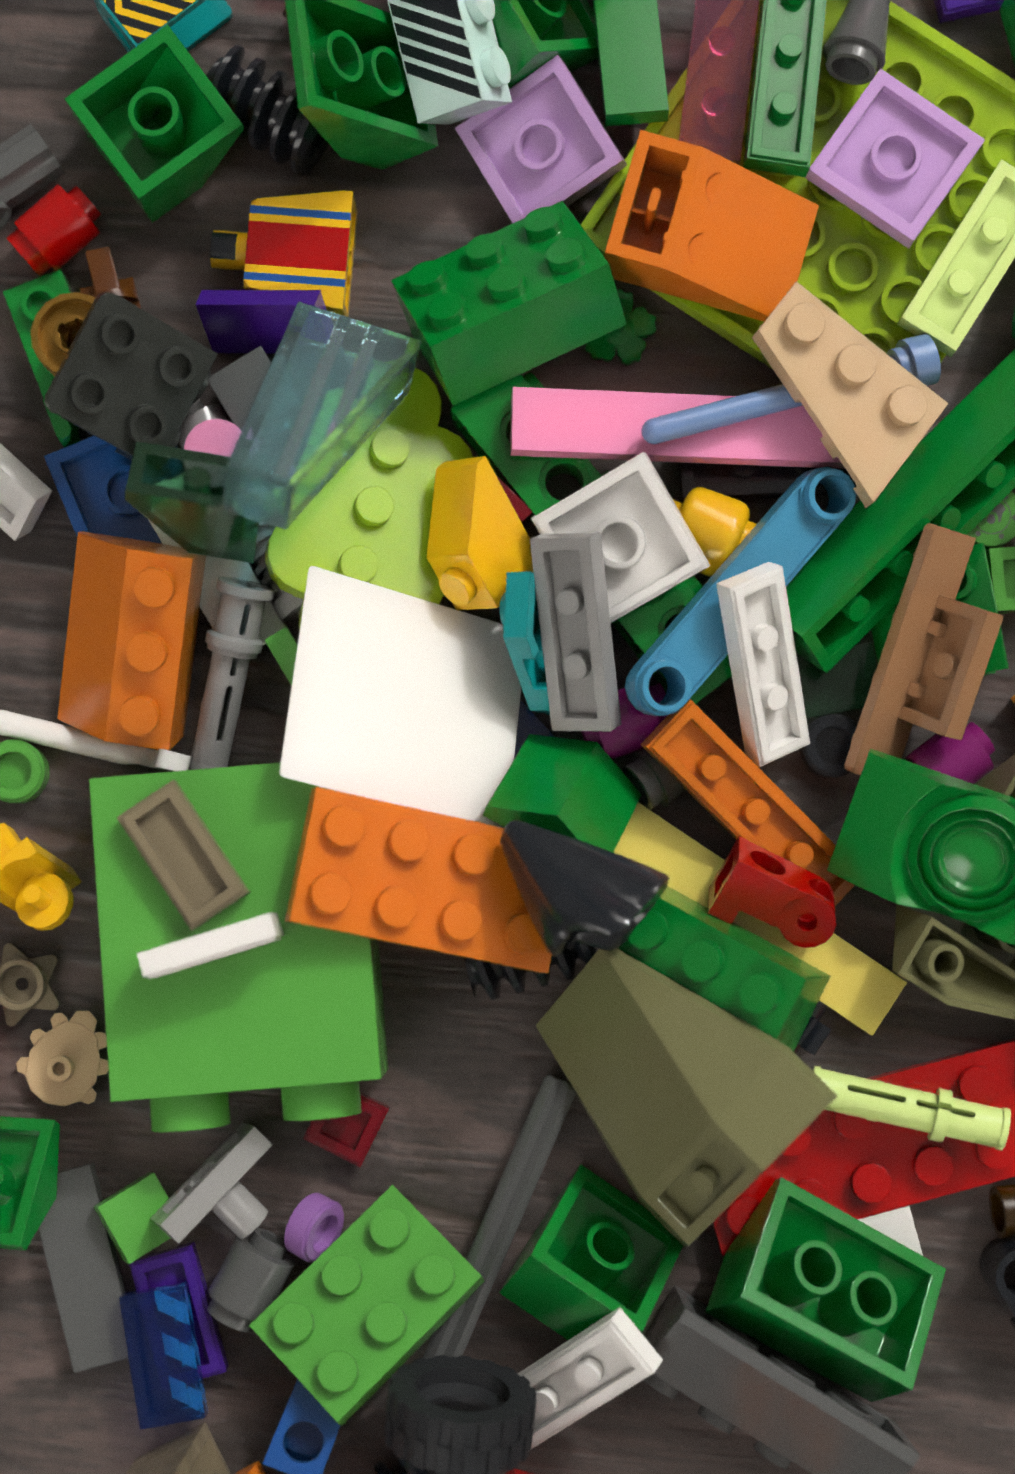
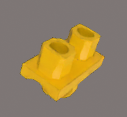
(34, 882)

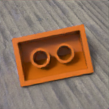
(130, 640)

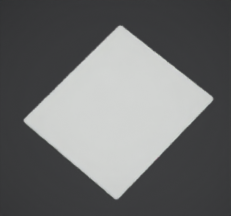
(399, 699)

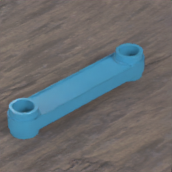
(696, 637)

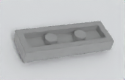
(576, 631)

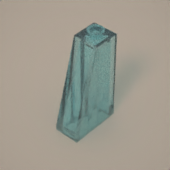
(314, 411)

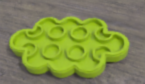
(376, 508)

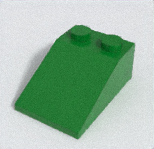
(355, 82)

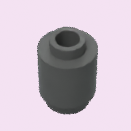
(249, 1279)

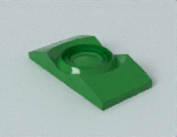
(931, 844)

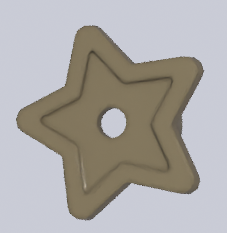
(38, 993)

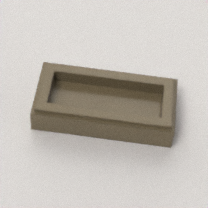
(183, 854)

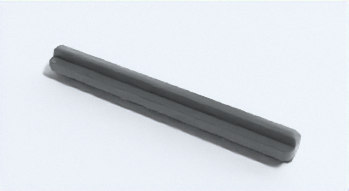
(506, 1210)

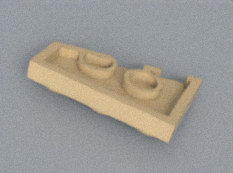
(852, 389)

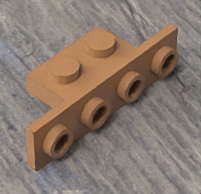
(930, 654)

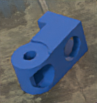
(302, 1436)

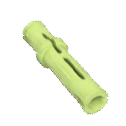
(918, 1110)

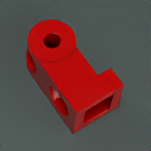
(774, 893)

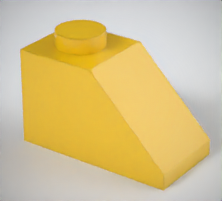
(474, 535)

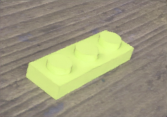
(968, 266)

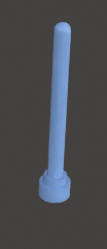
(915, 354)

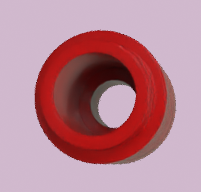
(55, 229)

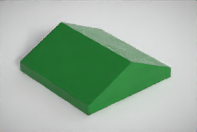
(567, 790)
(26, 1177)

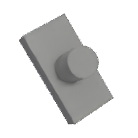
(218, 1189)

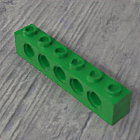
(485, 426)

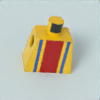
(295, 246)

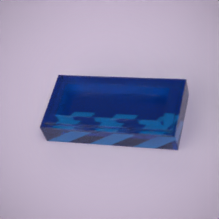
(163, 1355)

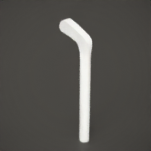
(79, 742)

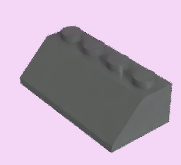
(770, 1396)

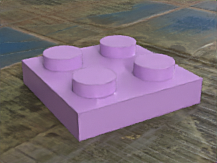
(542, 143)
(894, 158)

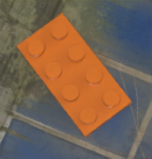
(411, 881)

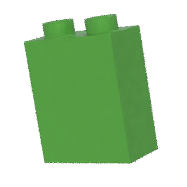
(265, 1018)

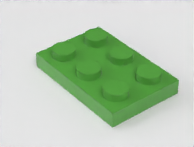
(366, 1304)

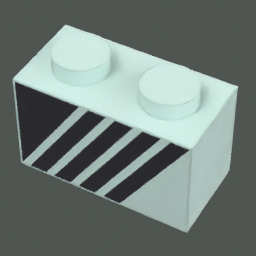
(451, 58)

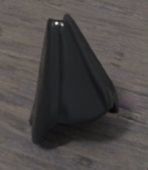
(578, 888)

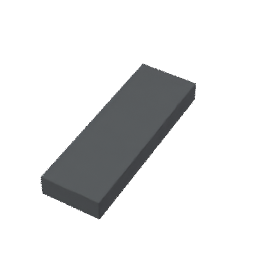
(84, 1271)

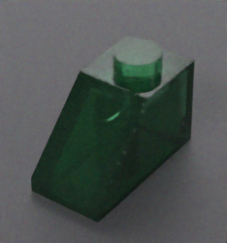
(184, 499)

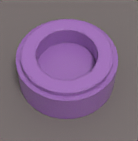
(313, 1226)

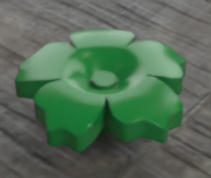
(625, 340)

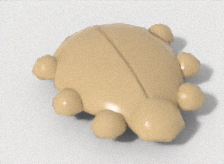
(65, 1060)

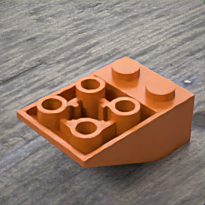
(707, 229)

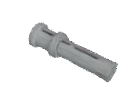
(232, 646)

